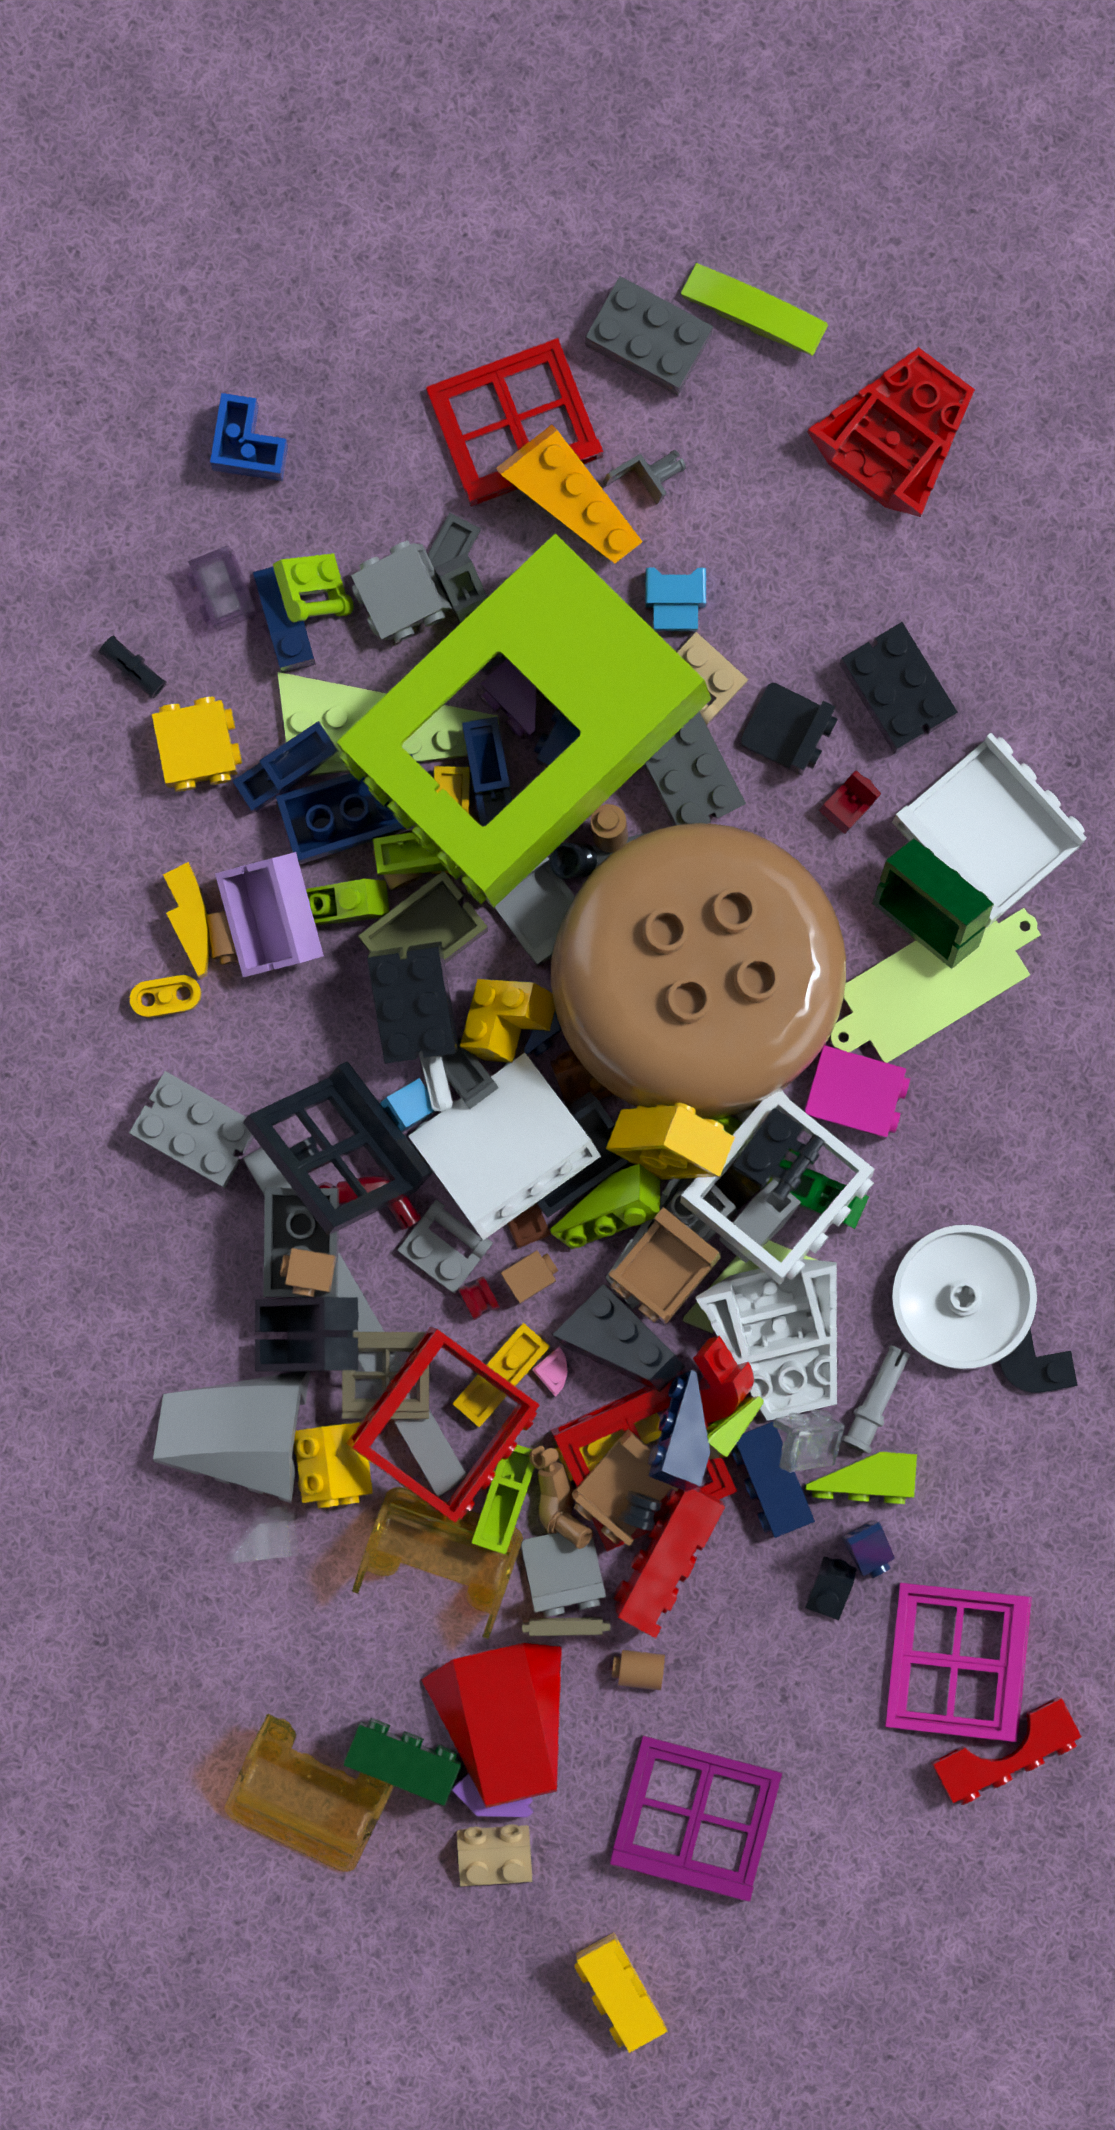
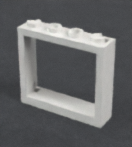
(815, 1237)

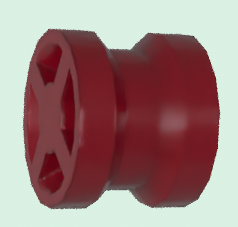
(478, 1297)

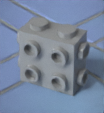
(400, 592)

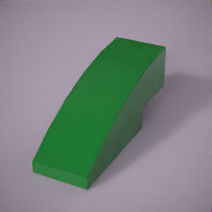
(818, 1192)

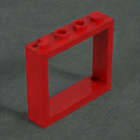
(499, 1448)

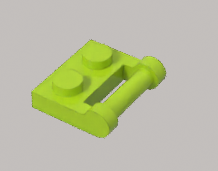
(312, 576)

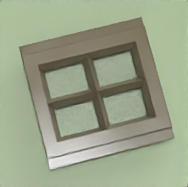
(378, 1362)

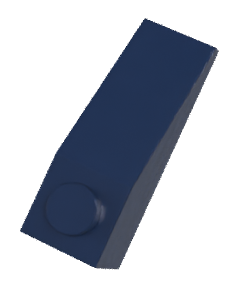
(288, 637)
(869, 1549)

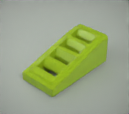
(726, 1432)

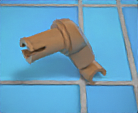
(556, 1498)

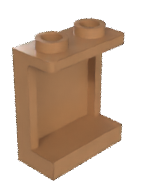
(664, 1267)

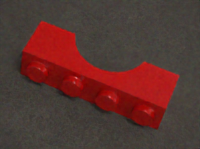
(1048, 1730)

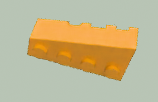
(565, 488)

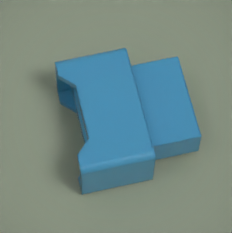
(675, 599)

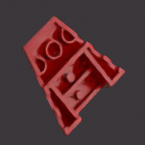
(896, 431)
(503, 1718)

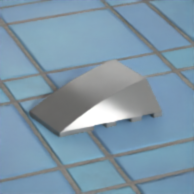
(235, 1432)

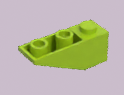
(348, 901)
(614, 1205)
(877, 1474)

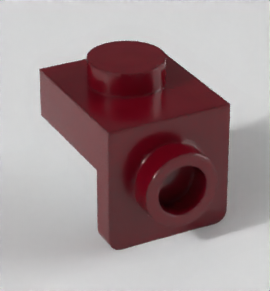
(850, 802)

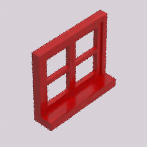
(494, 485)
(622, 1415)

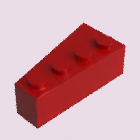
(667, 1559)

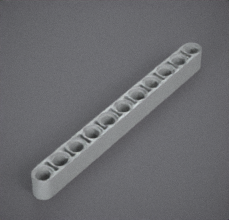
(421, 1435)

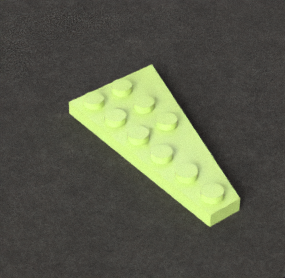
(342, 706)

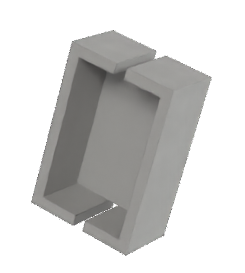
(193, 1129)

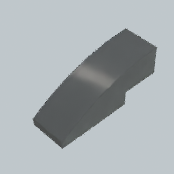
(464, 592)

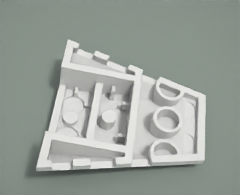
(782, 1333)

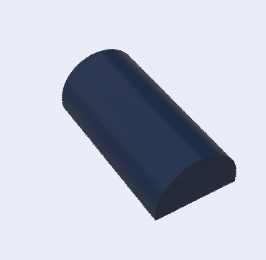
(334, 817)

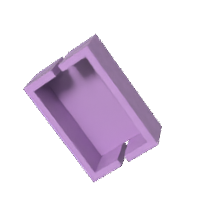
(269, 914)

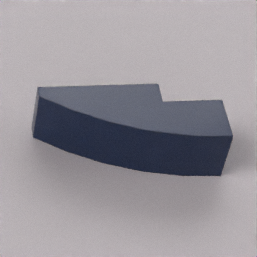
(285, 767)
(487, 767)

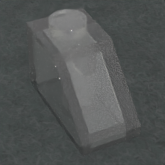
(268, 1538)

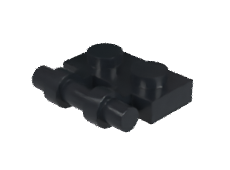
(769, 1148)

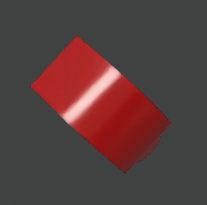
(724, 1380)

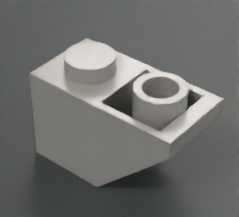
(763, 1217)

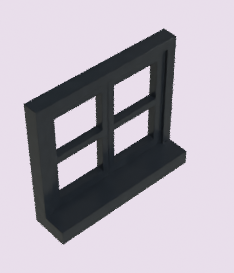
(372, 1130)

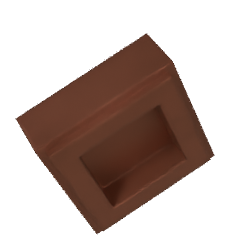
(529, 1227)

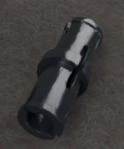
(132, 667)

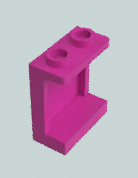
(856, 1092)

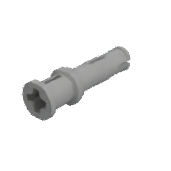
(869, 1415)

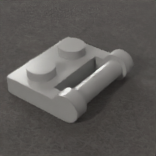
(437, 1256)

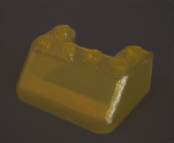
(304, 1800)

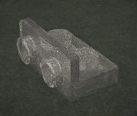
(810, 1440)

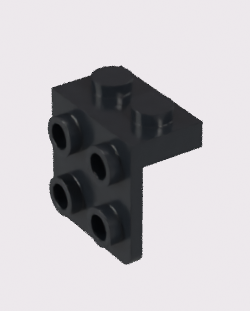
(788, 728)

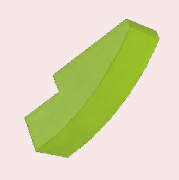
(504, 1501)

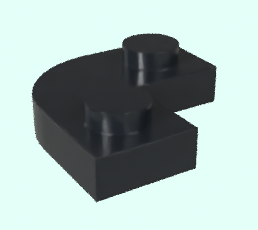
(1038, 1373)

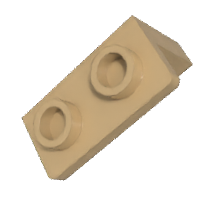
(494, 1855)

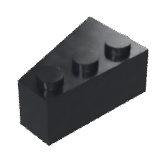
(620, 1340)

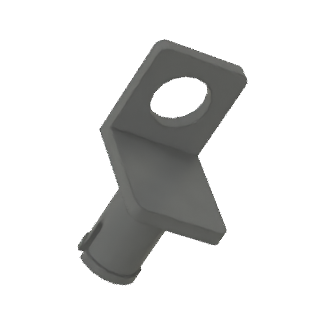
(650, 475)

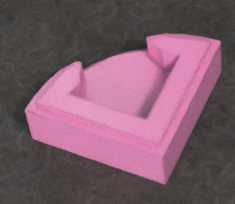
(553, 1371)

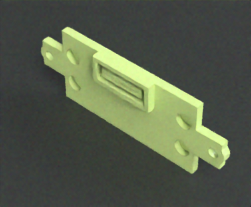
(919, 995)

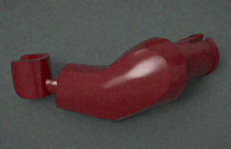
(402, 1210)

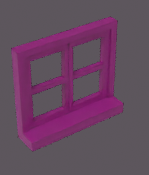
(683, 1867)

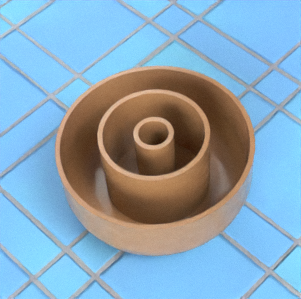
(698, 970)

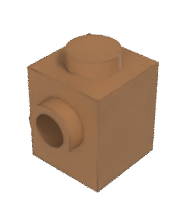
(308, 1271)

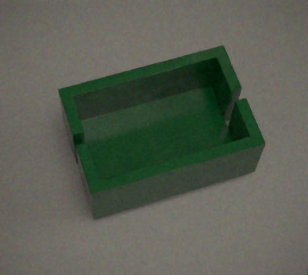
(932, 903)
(403, 1761)

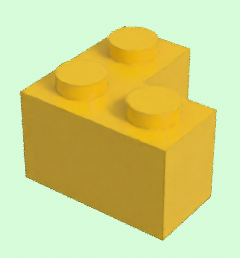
(499, 1014)

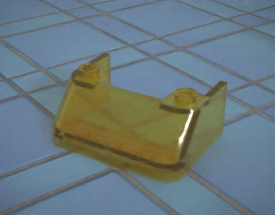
(425, 1539)

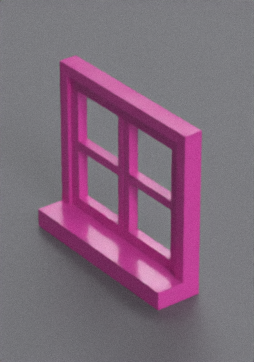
(1009, 1667)

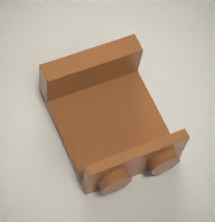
(607, 1485)

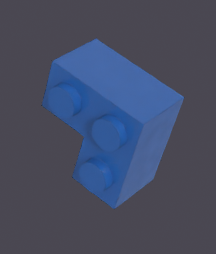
(237, 446)

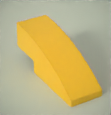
(190, 917)

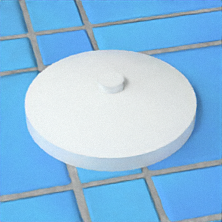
(964, 1297)

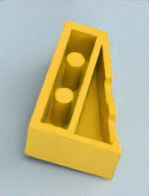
(619, 1993)

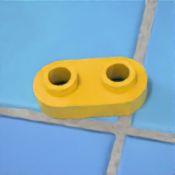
(165, 995)

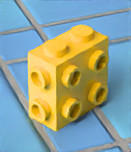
(196, 743)
(330, 1468)

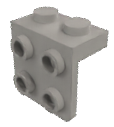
(561, 1574)

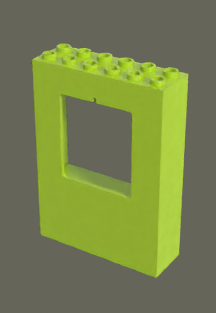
(588, 659)

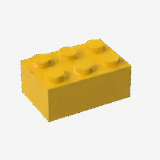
(671, 1141)

